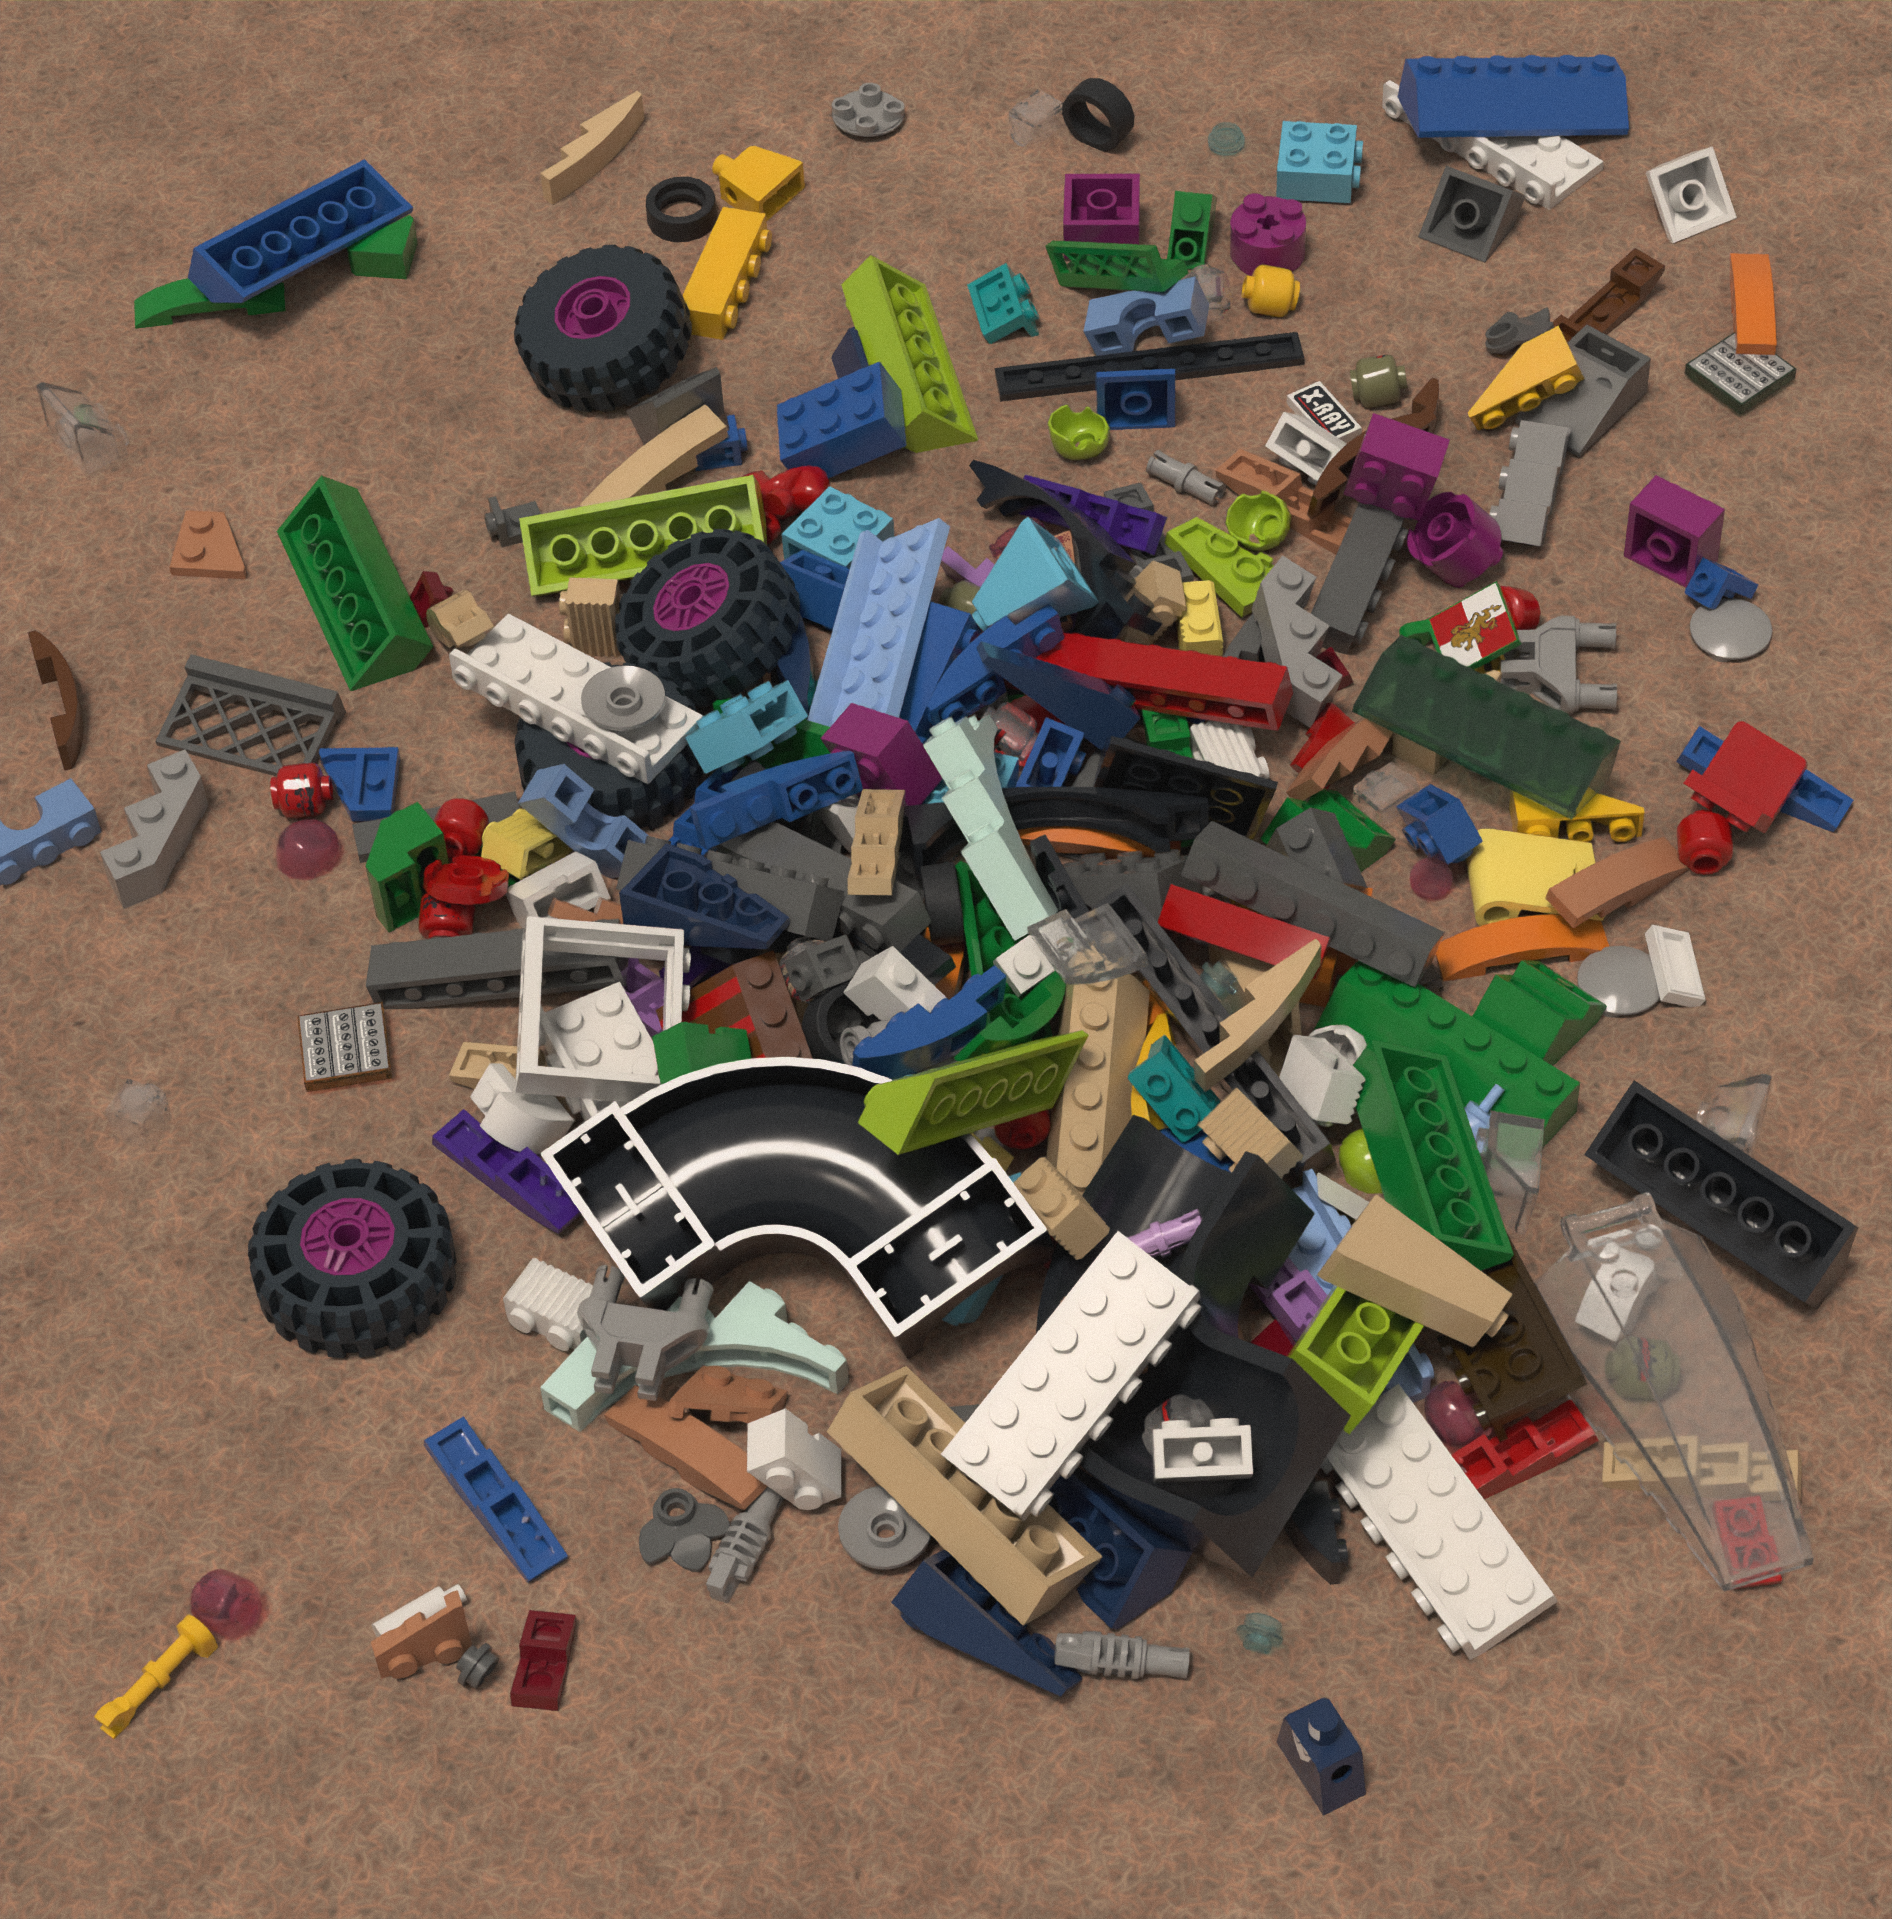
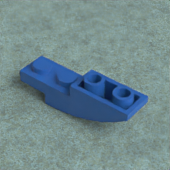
(971, 683)
(775, 793)
(924, 1038)

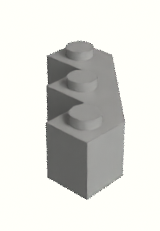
(1530, 481)
(1295, 638)
(158, 829)

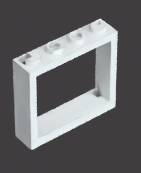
(593, 939)

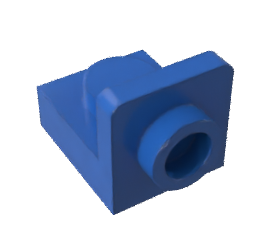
(727, 452)
(1715, 580)

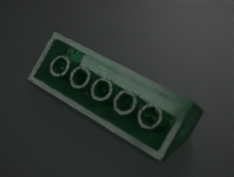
(1487, 727)

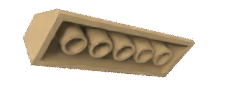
(1097, 1092)
(898, 1437)

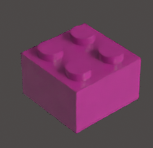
(1102, 208)
(1396, 467)
(1672, 530)
(885, 752)

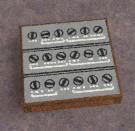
(344, 1047)

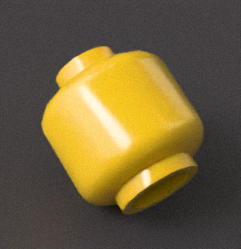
(1271, 291)

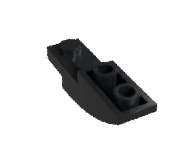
(1314, 1533)

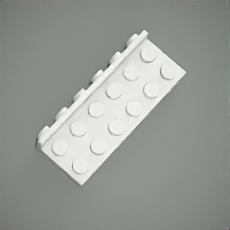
(1536, 166)
(544, 686)
(597, 1035)
(1073, 1377)
(1436, 1527)

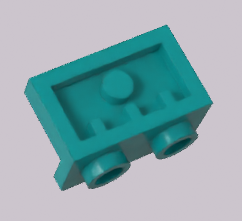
(1003, 304)
(1171, 1089)

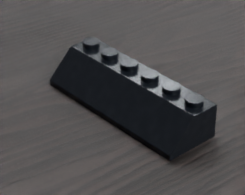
(1725, 1194)

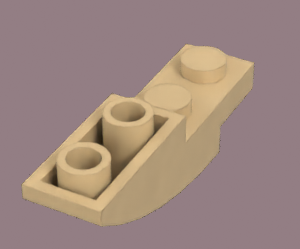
(458, 620)

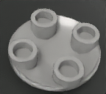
(868, 111)
(1731, 630)
(1620, 979)

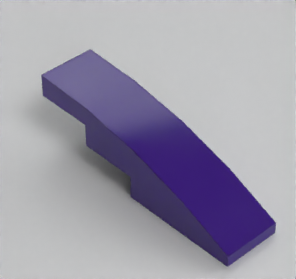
(1125, 524)
(514, 1175)

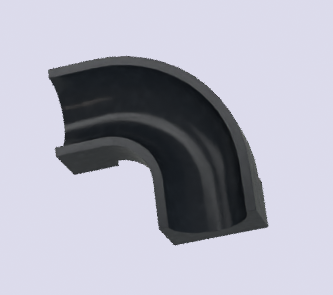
(776, 1163)
(1242, 1239)

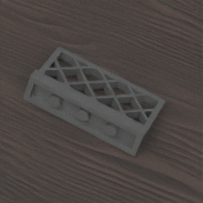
(257, 689)

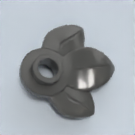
(1511, 331)
(683, 1536)

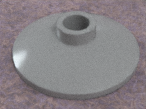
(623, 698)
(866, 1517)

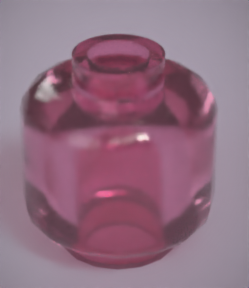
(226, 1602)

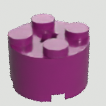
(1267, 233)
(1455, 538)

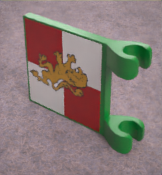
(1471, 629)

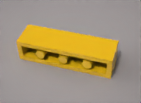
(725, 271)

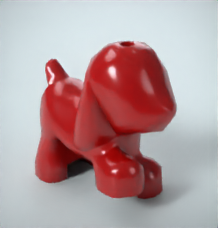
(789, 494)

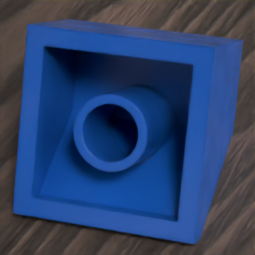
(1136, 398)

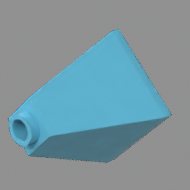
(1029, 576)

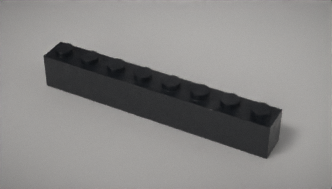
(1198, 1018)

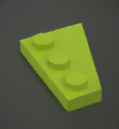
(1219, 559)

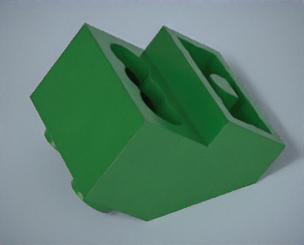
(1364, 836)
(398, 861)
(1539, 1010)

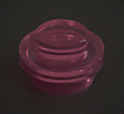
(1431, 878)

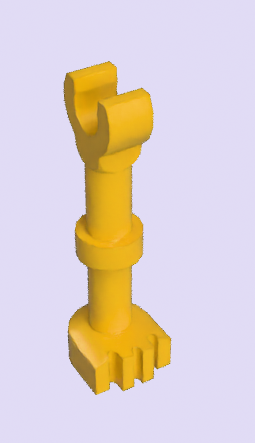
(192, 1637)

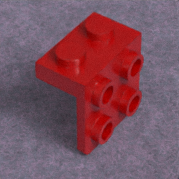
(1748, 778)

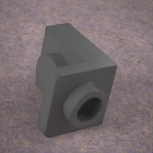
(506, 522)
(822, 967)

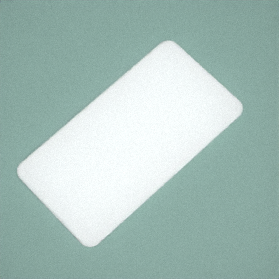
(1340, 1197)

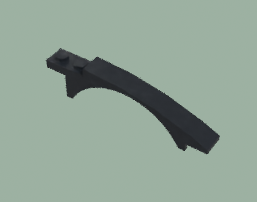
(1102, 559)
(1140, 815)

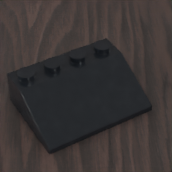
(1234, 797)

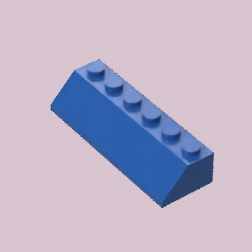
(1514, 96)
(295, 234)

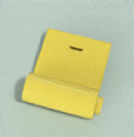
(1517, 870)

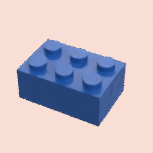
(843, 422)

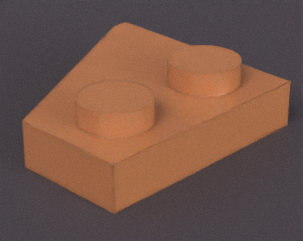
(206, 548)
(727, 1396)
(423, 1641)

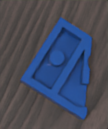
(364, 779)

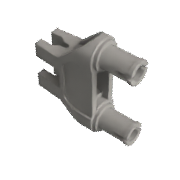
(1547, 664)
(641, 1335)

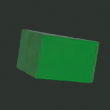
(385, 252)

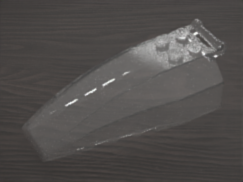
(1678, 1388)

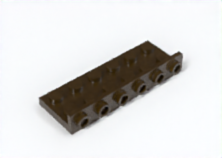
(1522, 1363)

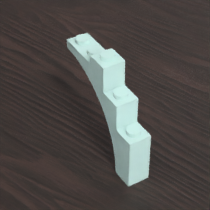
(976, 801)
(745, 1334)

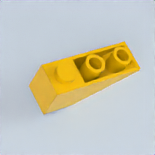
(1532, 374)
(1535, 819)

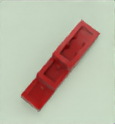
(1235, 927)
(1527, 1451)

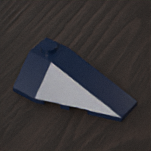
(1071, 696)
(685, 893)
(1137, 1559)
(960, 1612)

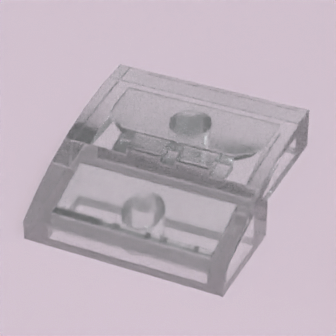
(1088, 947)

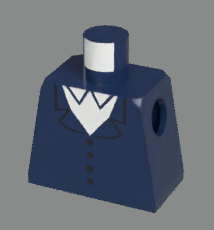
(1318, 1746)

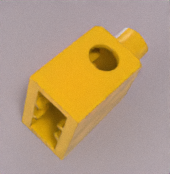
(759, 180)

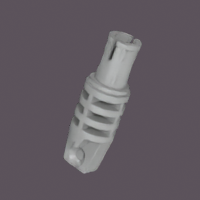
(742, 1546)
(1119, 1655)

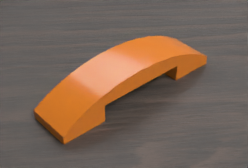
(1517, 940)

